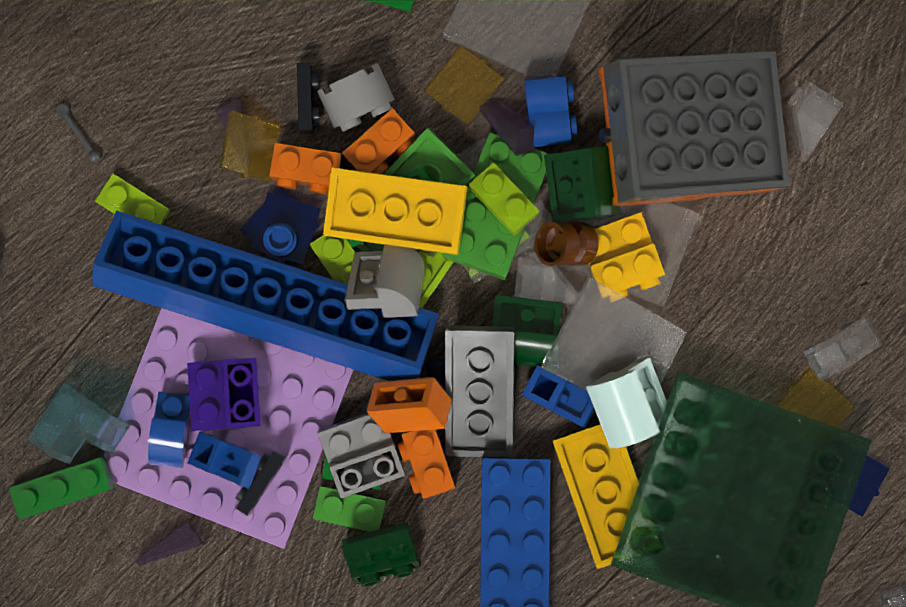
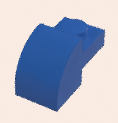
(559, 396)
(169, 430)
(224, 459)

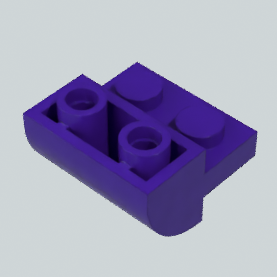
(223, 394)

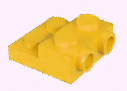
(626, 256)

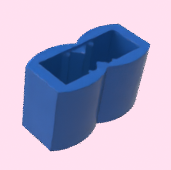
(549, 109)

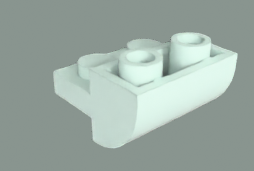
(628, 403)

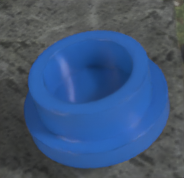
(280, 239)

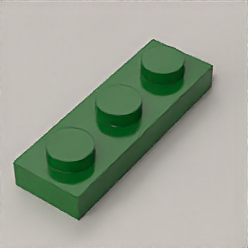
(61, 488)

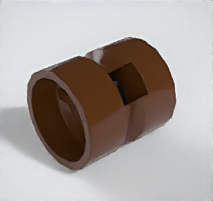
(566, 243)

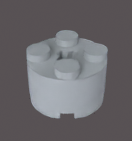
(357, 96)

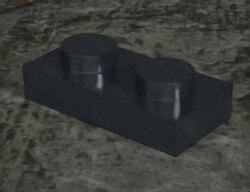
(307, 112)
(267, 470)

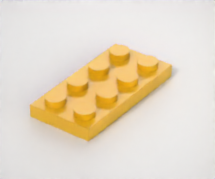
(395, 210)
(600, 487)

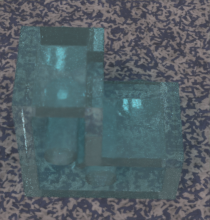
(72, 420)

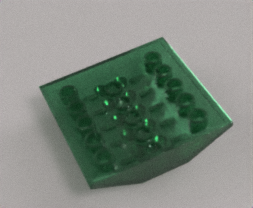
(739, 499)

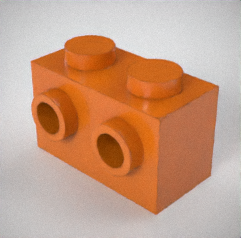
(380, 144)
(303, 166)
(409, 405)
(428, 462)

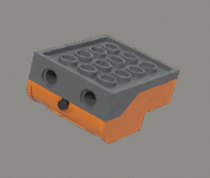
(693, 127)

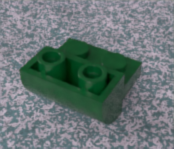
(580, 184)
(534, 323)
(380, 554)

